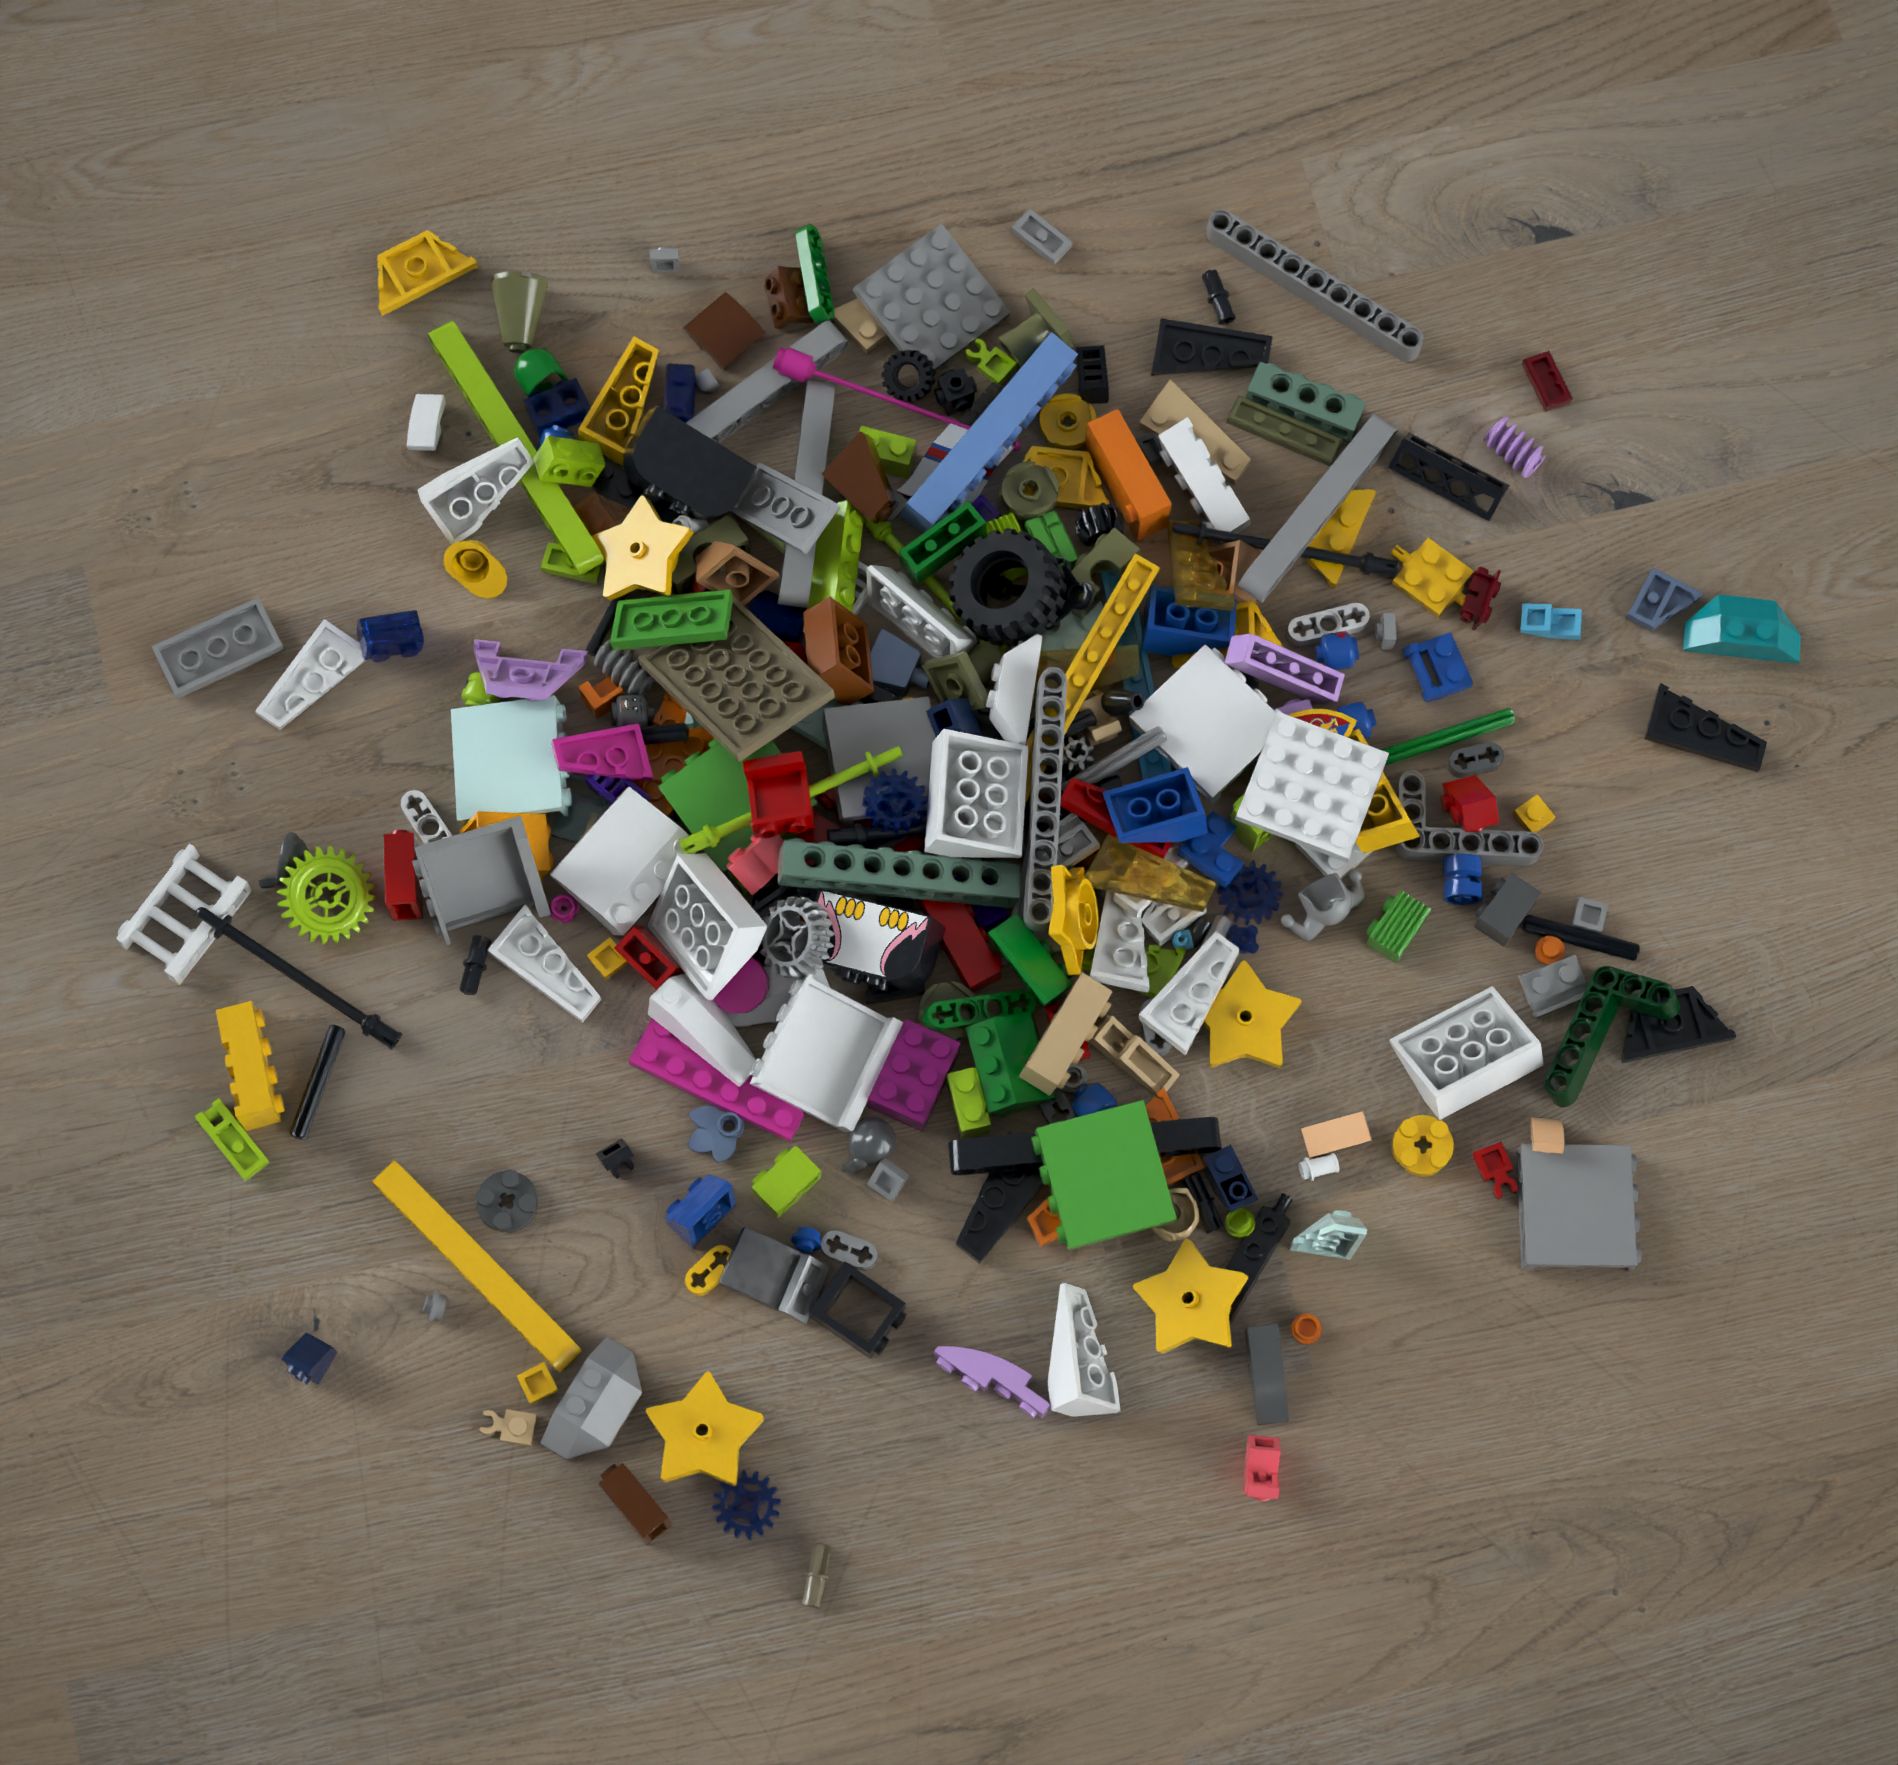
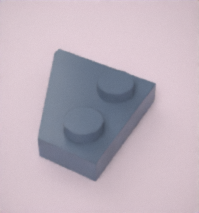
(1661, 600)

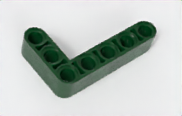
(1598, 1025)

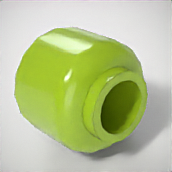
(475, 693)

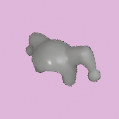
(1326, 904)

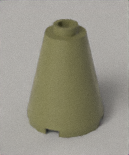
(518, 307)

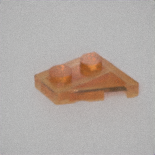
(600, 513)

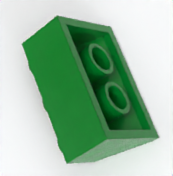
(1030, 960)
(1000, 1053)

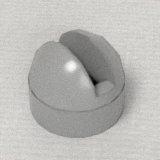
(706, 382)

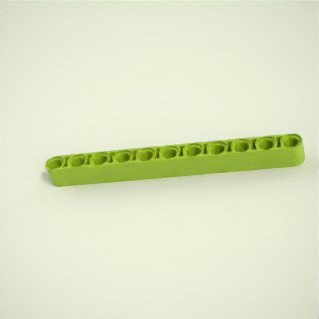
(503, 427)

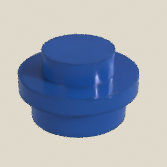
(806, 1239)

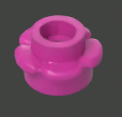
(563, 901)

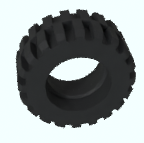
(983, 564)

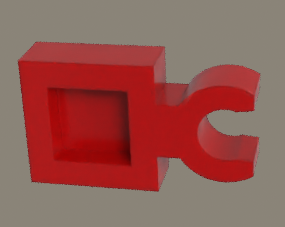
(1494, 1165)

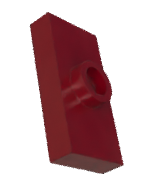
(1547, 381)

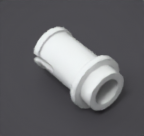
(695, 525)
(1318, 1166)

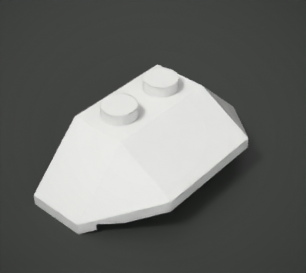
(1014, 690)

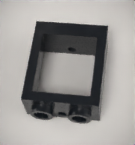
(832, 1293)

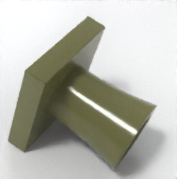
(1029, 335)
(964, 674)

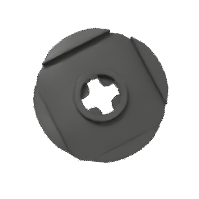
(503, 1218)

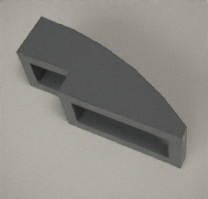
(1267, 1373)

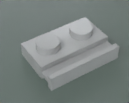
(1074, 842)
(1553, 985)

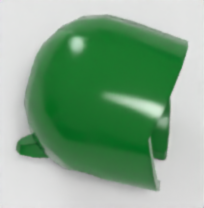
(534, 367)

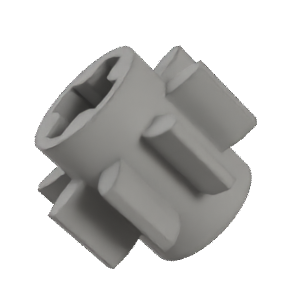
(1083, 759)

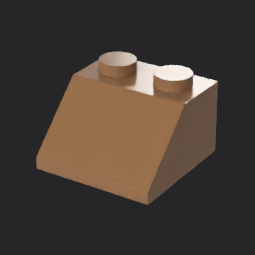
(1233, 562)
(729, 567)

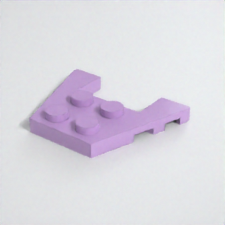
(524, 677)

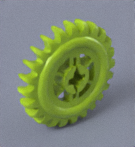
(353, 882)

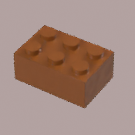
(839, 650)

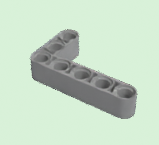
(1454, 837)

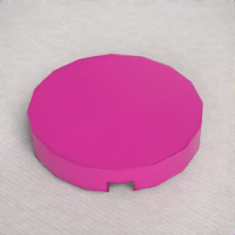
(745, 989)

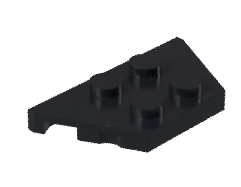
(1691, 1028)

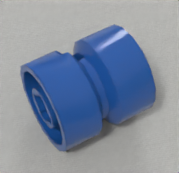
(1462, 881)

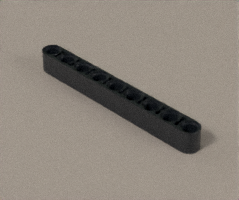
(1017, 1152)

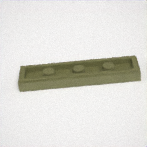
(1284, 430)

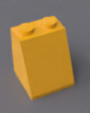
(536, 828)

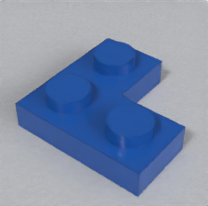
(1207, 852)

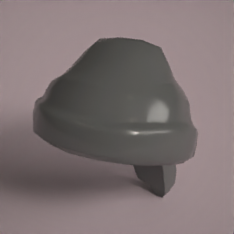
(291, 847)
(869, 1143)

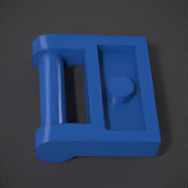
(1446, 664)

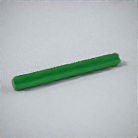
(1449, 735)

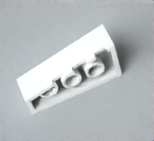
(1202, 479)

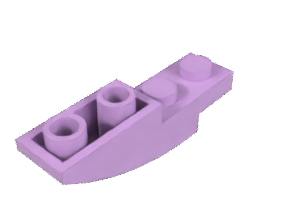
(982, 1369)

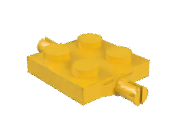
(1431, 576)

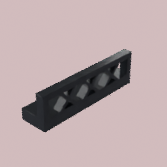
(1452, 466)

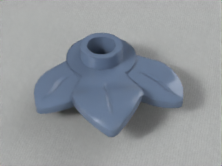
(711, 1134)

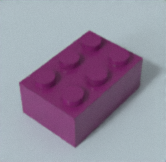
(914, 1075)

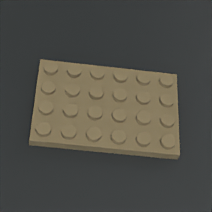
(739, 686)

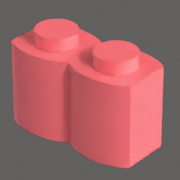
(756, 862)

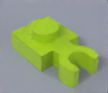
(994, 364)

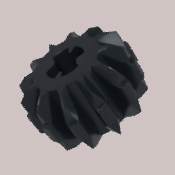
(1096, 521)

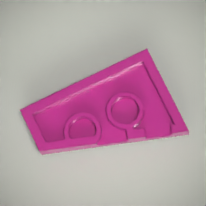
(606, 752)

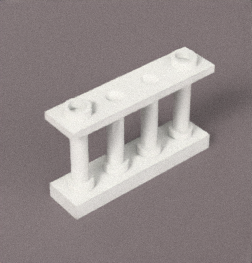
(196, 940)

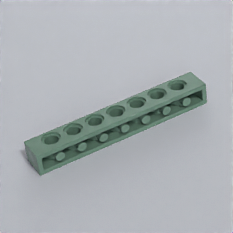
(885, 882)

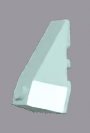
(1332, 1236)

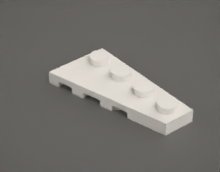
(313, 672)
(538, 960)

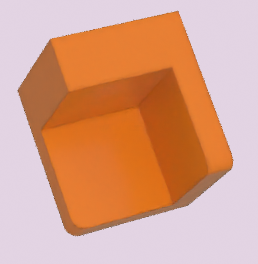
(600, 696)

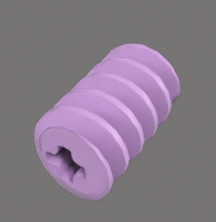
(1514, 447)

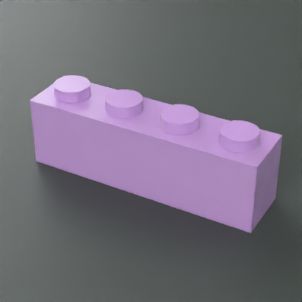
(1284, 668)

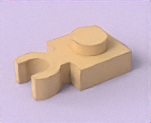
(515, 1427)

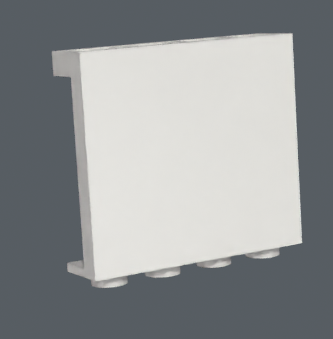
(1209, 721)
(825, 1053)

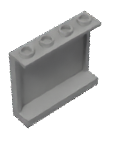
(876, 729)
(479, 875)
(1578, 1207)

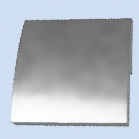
(759, 1268)

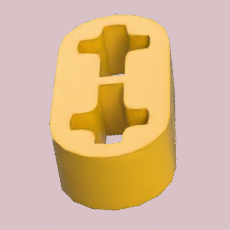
(702, 1267)

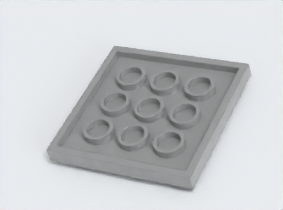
(932, 298)

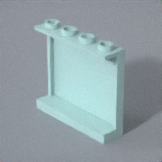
(508, 758)

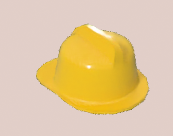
(475, 568)

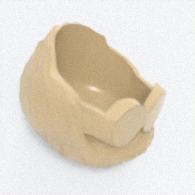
(1187, 1217)

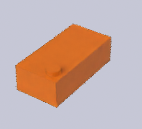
(1127, 475)

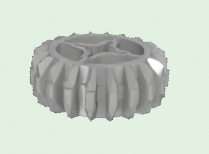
(805, 942)

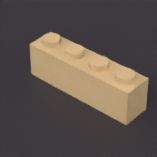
(1066, 1034)

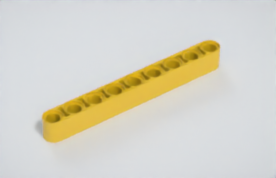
(477, 1266)

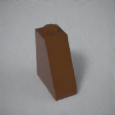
(862, 479)
(634, 1503)

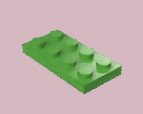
(672, 620)

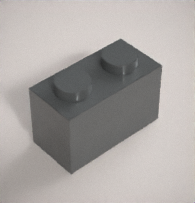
(1507, 909)

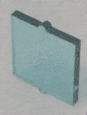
(573, 826)

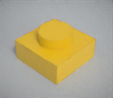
(1534, 814)
(606, 959)
(537, 1383)

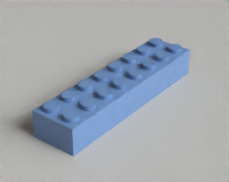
(995, 428)

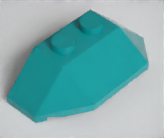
(1743, 630)

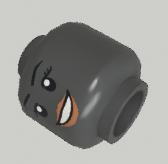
(631, 710)

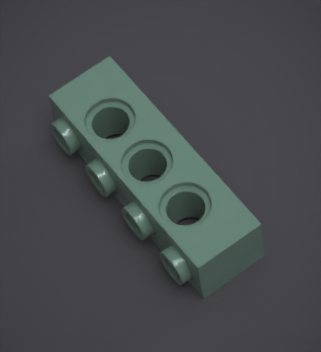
(1314, 413)

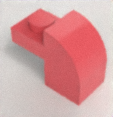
(1262, 1467)

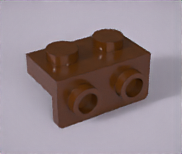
(787, 296)

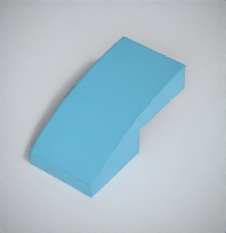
(1551, 622)

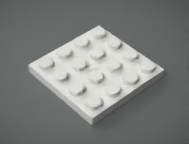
(1312, 786)

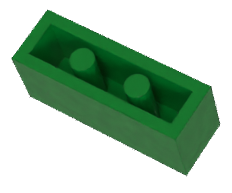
(942, 542)

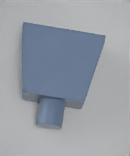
(896, 665)

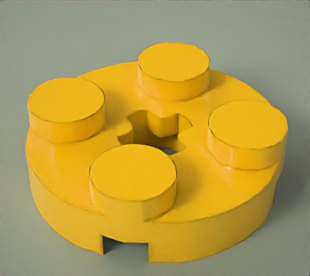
(1054, 412)
(1409, 1156)

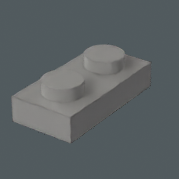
(1041, 237)
(803, 1288)

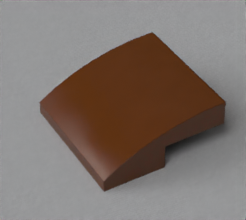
(724, 330)

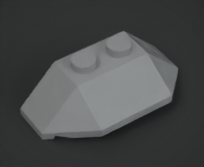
(595, 1403)

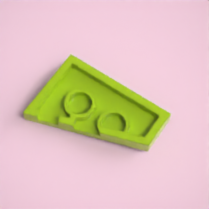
(1161, 966)

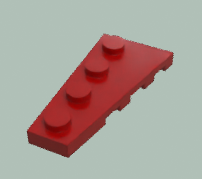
(1089, 804)

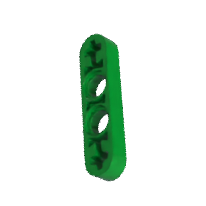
(815, 274)
(979, 1009)

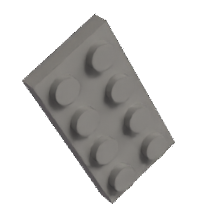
(784, 508)
(217, 648)

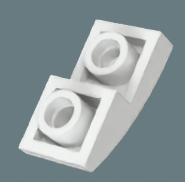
(425, 422)

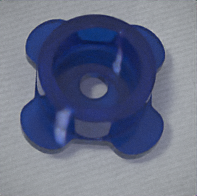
(1249, 933)

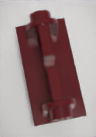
(1486, 588)

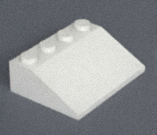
(916, 614)
(976, 796)
(622, 862)
(705, 923)
(1467, 1052)

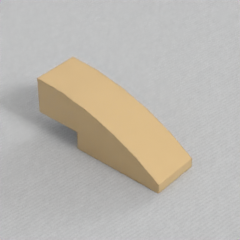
(1133, 1055)

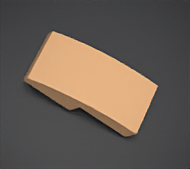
(1336, 1134)
(1547, 1135)

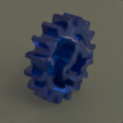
(882, 805)
(1258, 899)
(760, 1497)

